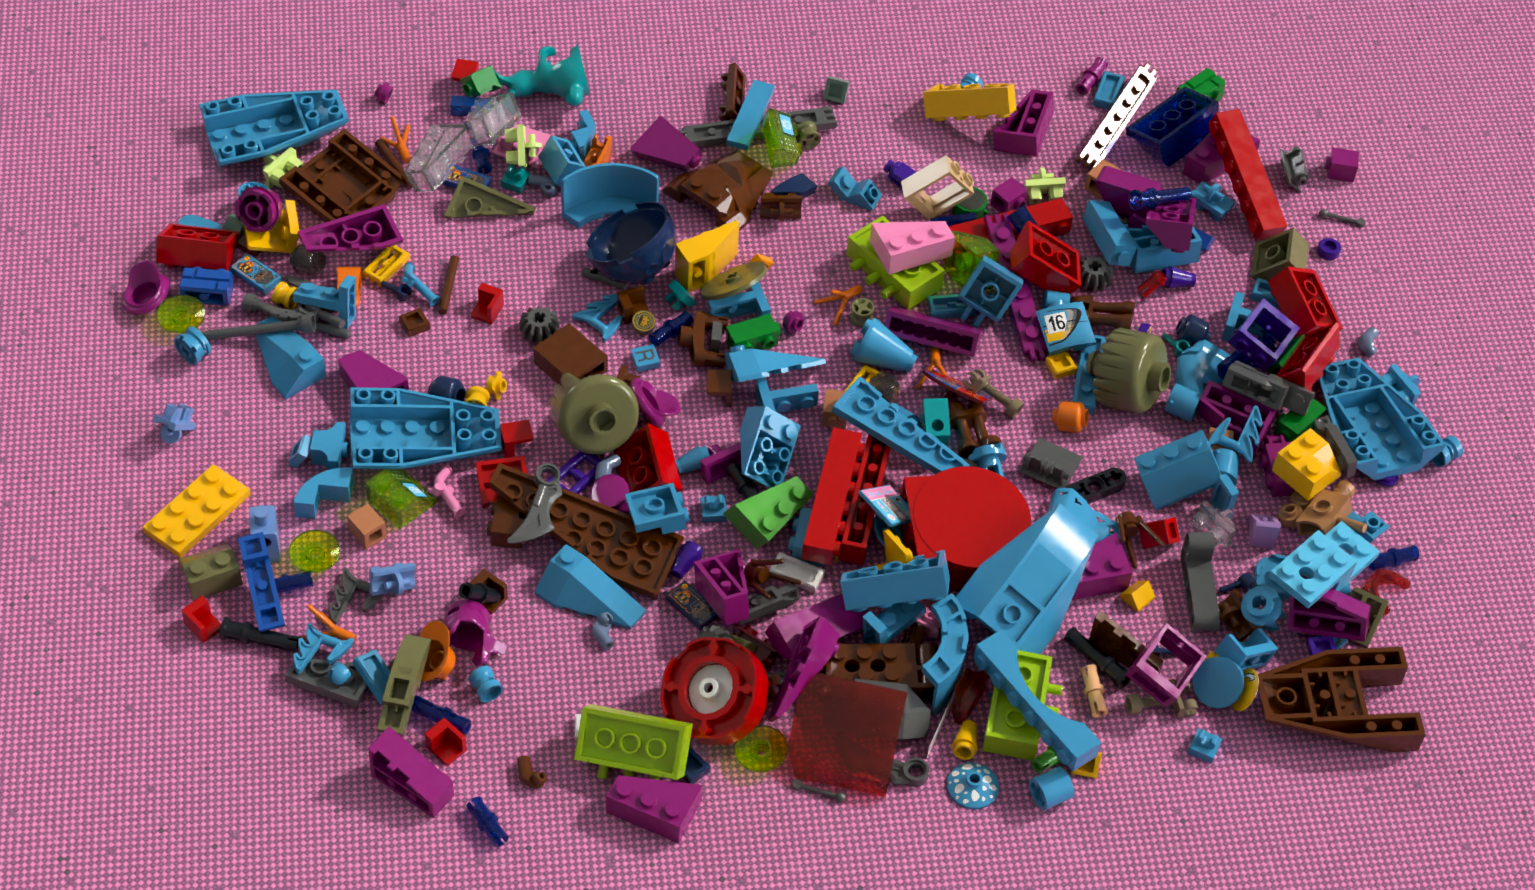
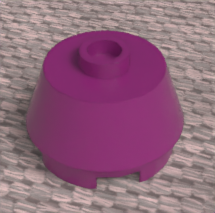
(258, 208)

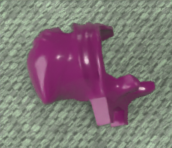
(470, 631)

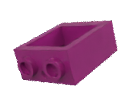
(1153, 681)

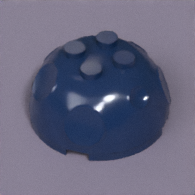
(633, 244)

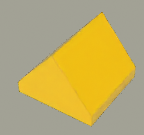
(1138, 595)
(1089, 769)

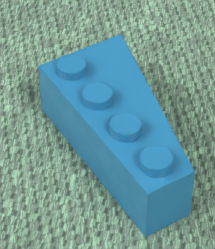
(896, 583)

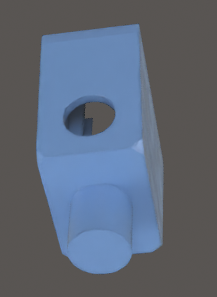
(265, 520)

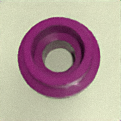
(383, 92)
(793, 321)

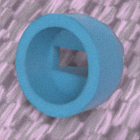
(339, 673)

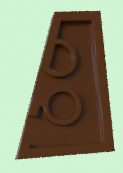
(1119, 643)

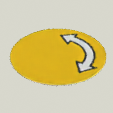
(1251, 684)

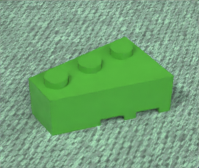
(768, 511)

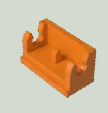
(599, 152)

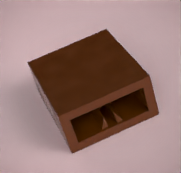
(571, 353)

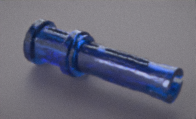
(1152, 198)

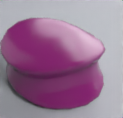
(611, 492)

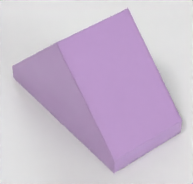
(1263, 530)

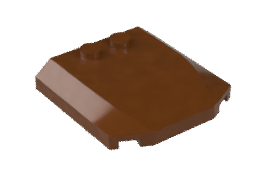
(343, 179)

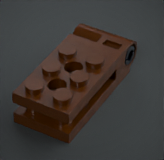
(885, 663)

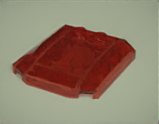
(846, 733)

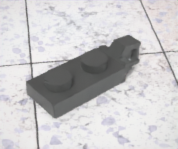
(1343, 454)
(779, 598)

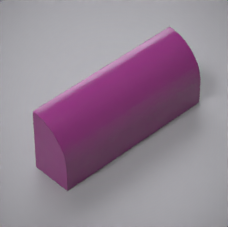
(934, 331)
(786, 631)

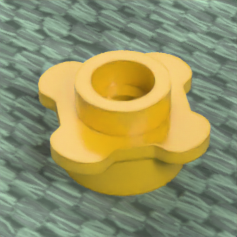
(496, 385)

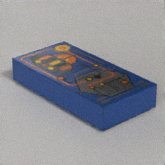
(457, 172)

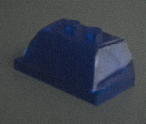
(1174, 125)

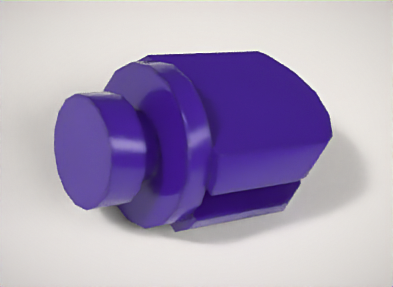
(898, 171)

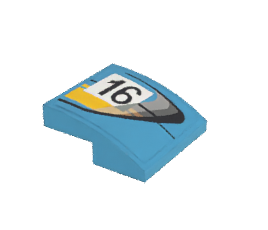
(1066, 327)

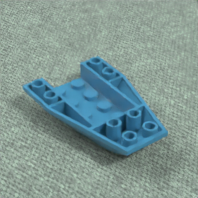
(269, 123)
(1377, 421)
(417, 429)
(1031, 580)

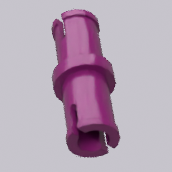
(1091, 75)

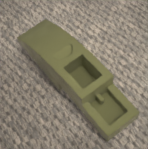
(403, 683)

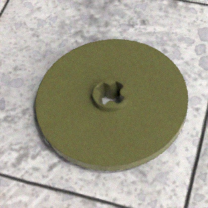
(734, 280)

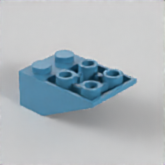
(766, 445)

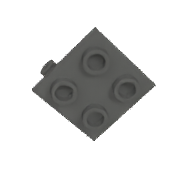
(1050, 464)

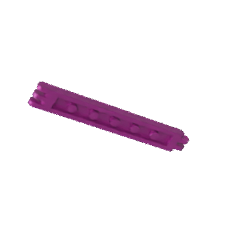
(1022, 306)

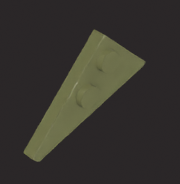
(478, 200)

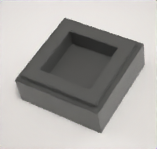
(715, 338)

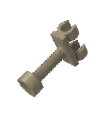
(978, 384)
(1186, 708)

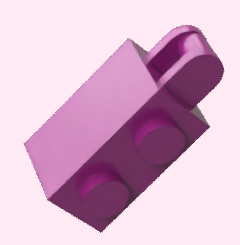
(1272, 446)

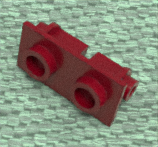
(764, 649)

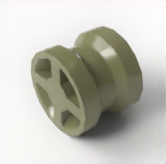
(808, 135)
(861, 311)

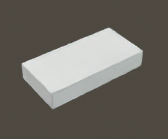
(808, 574)

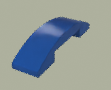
(261, 582)

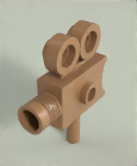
(1321, 511)

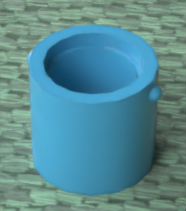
(1183, 402)
(1228, 463)
(1051, 788)

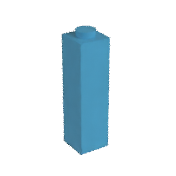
(1109, 233)

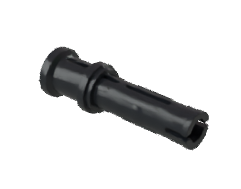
(248, 633)
(1106, 664)

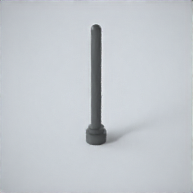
(252, 303)
(305, 323)

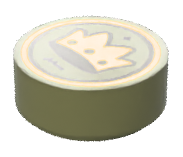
(643, 322)

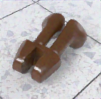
(1119, 313)
(974, 418)

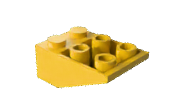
(705, 255)

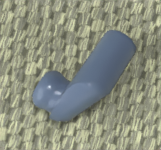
(545, 183)
(1366, 342)
(605, 467)
(601, 629)

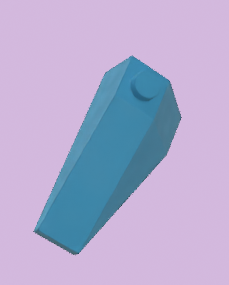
(290, 360)

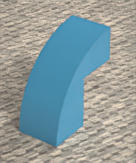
(328, 485)

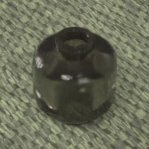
(307, 262)
(887, 386)

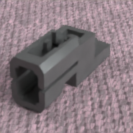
(1266, 389)

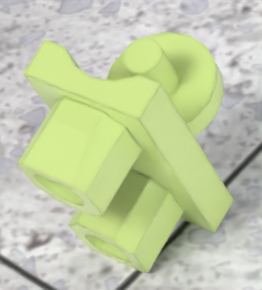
(519, 135)
(279, 165)
(1044, 184)

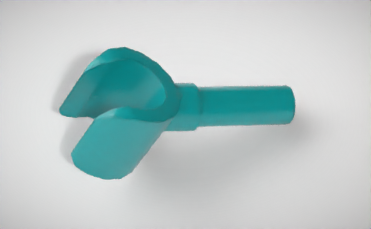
(1176, 344)

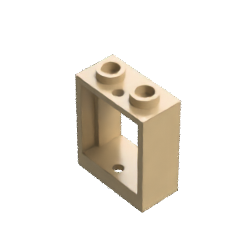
(944, 199)

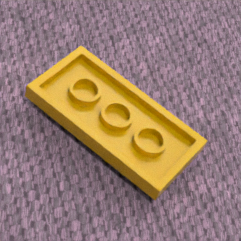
(196, 511)

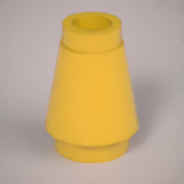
(965, 742)

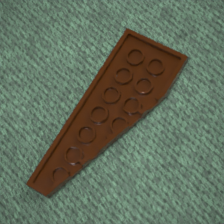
(599, 533)

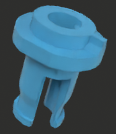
(989, 457)
(1269, 614)

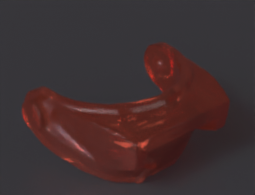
(1385, 577)

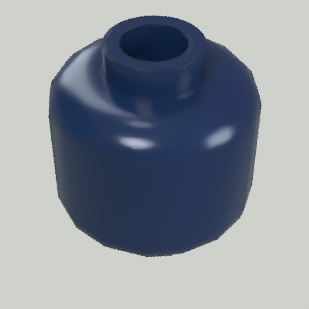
(1192, 329)
(448, 388)

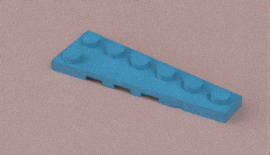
(870, 412)

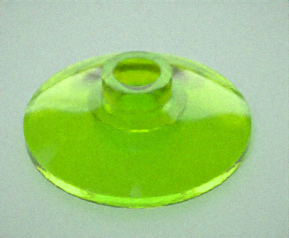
(180, 313)
(314, 543)
(762, 739)

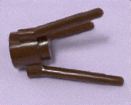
(1128, 527)
(758, 573)

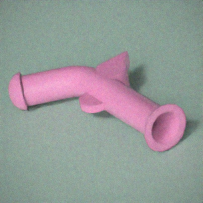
(446, 492)

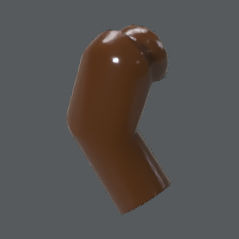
(527, 776)

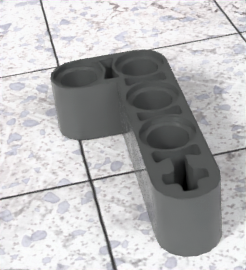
(1199, 581)

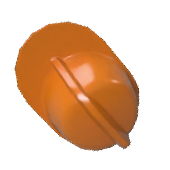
(440, 656)

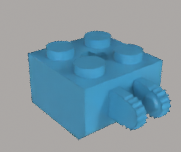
(993, 303)

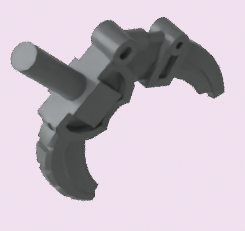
(293, 314)

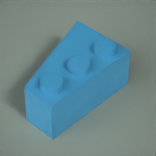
(1153, 255)

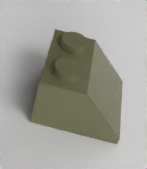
(1277, 253)
(211, 571)

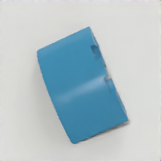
(605, 190)
(947, 664)

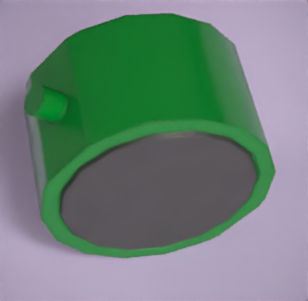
(976, 203)

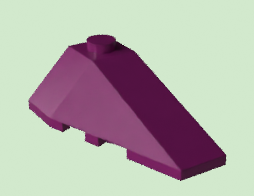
(1173, 224)
(359, 231)
(812, 652)

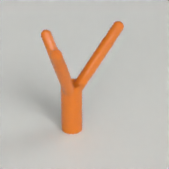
(401, 142)
(844, 296)
(935, 363)
(335, 630)

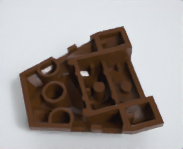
(725, 186)

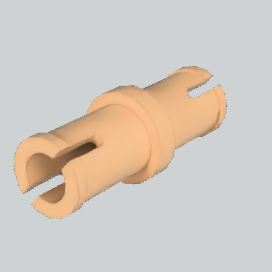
(1094, 691)

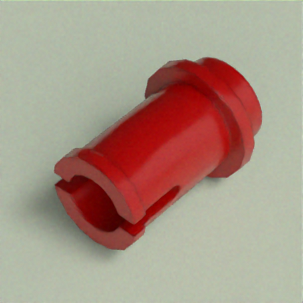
(1153, 282)

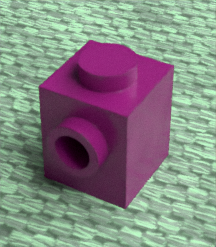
(1342, 164)
(1009, 196)

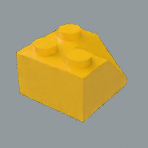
(1307, 464)

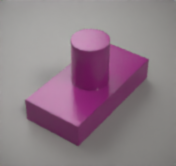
(716, 464)

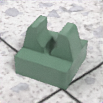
(836, 89)

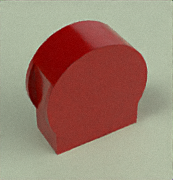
(965, 514)

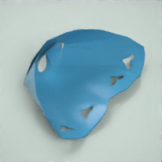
(1199, 365)
(1083, 512)

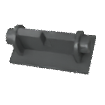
(1295, 174)

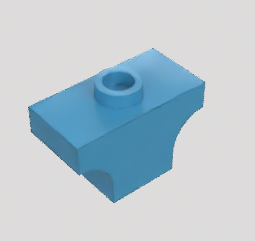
(330, 446)

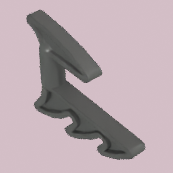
(350, 586)

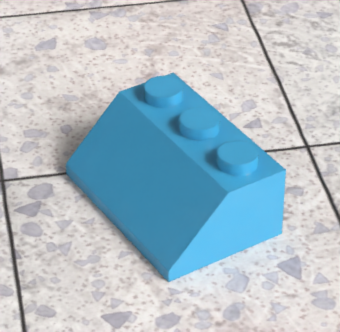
(1178, 469)

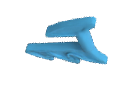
(597, 310)
(1244, 444)
(315, 640)

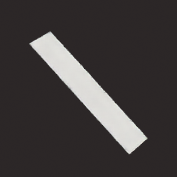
(941, 723)

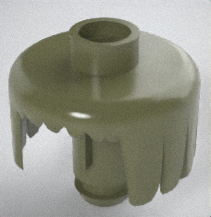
(1129, 370)
(594, 412)

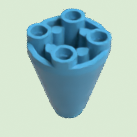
(882, 348)

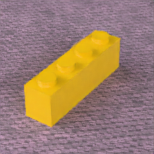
(969, 101)

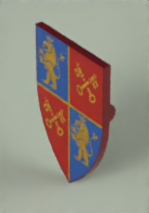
(956, 387)

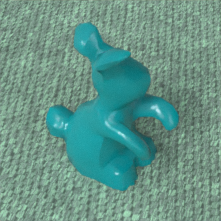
(564, 78)

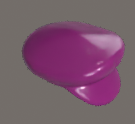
(145, 288)
(653, 402)

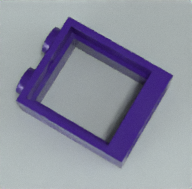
(1271, 321)

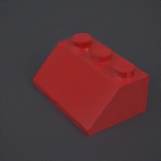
(196, 247)
(1045, 260)
(1303, 299)
(1311, 356)
(648, 460)

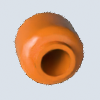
(1070, 416)

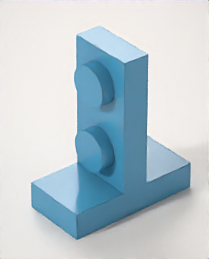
(331, 298)
(741, 304)
(1237, 316)
(786, 399)
(890, 622)

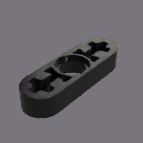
(1100, 479)

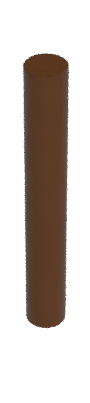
(390, 158)
(448, 284)

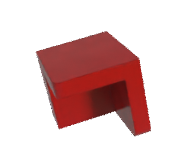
(464, 68)
(489, 303)
(515, 433)
(1165, 529)
(200, 620)
(445, 741)

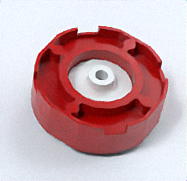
(715, 689)

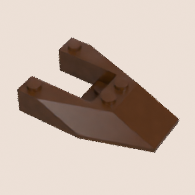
(1327, 698)

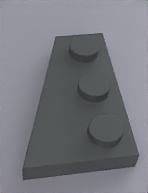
(316, 679)

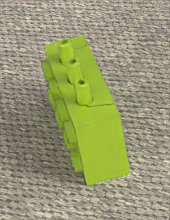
(906, 286)
(1006, 728)
(633, 742)

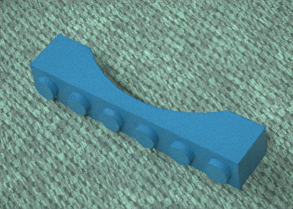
(1069, 738)

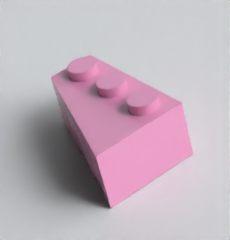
(911, 243)

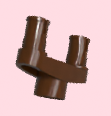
(694, 340)

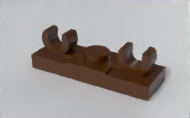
(734, 92)

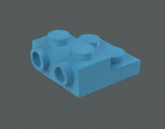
(657, 508)

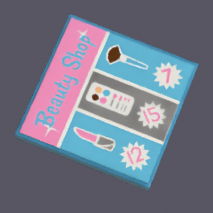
(887, 505)

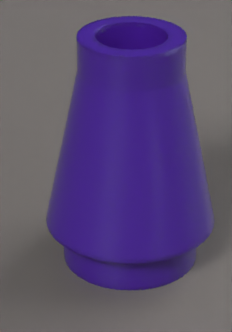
(1178, 278)
(685, 559)

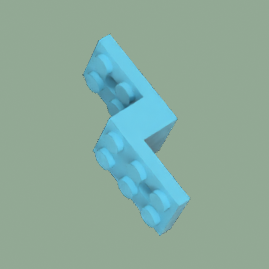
(1324, 563)

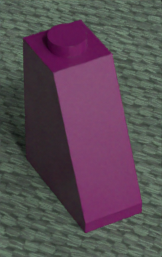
(667, 146)
(1116, 186)
(366, 372)

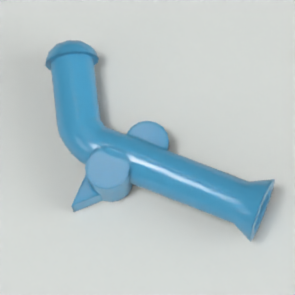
(412, 280)

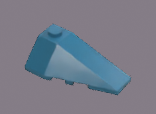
(755, 363)
(581, 586)

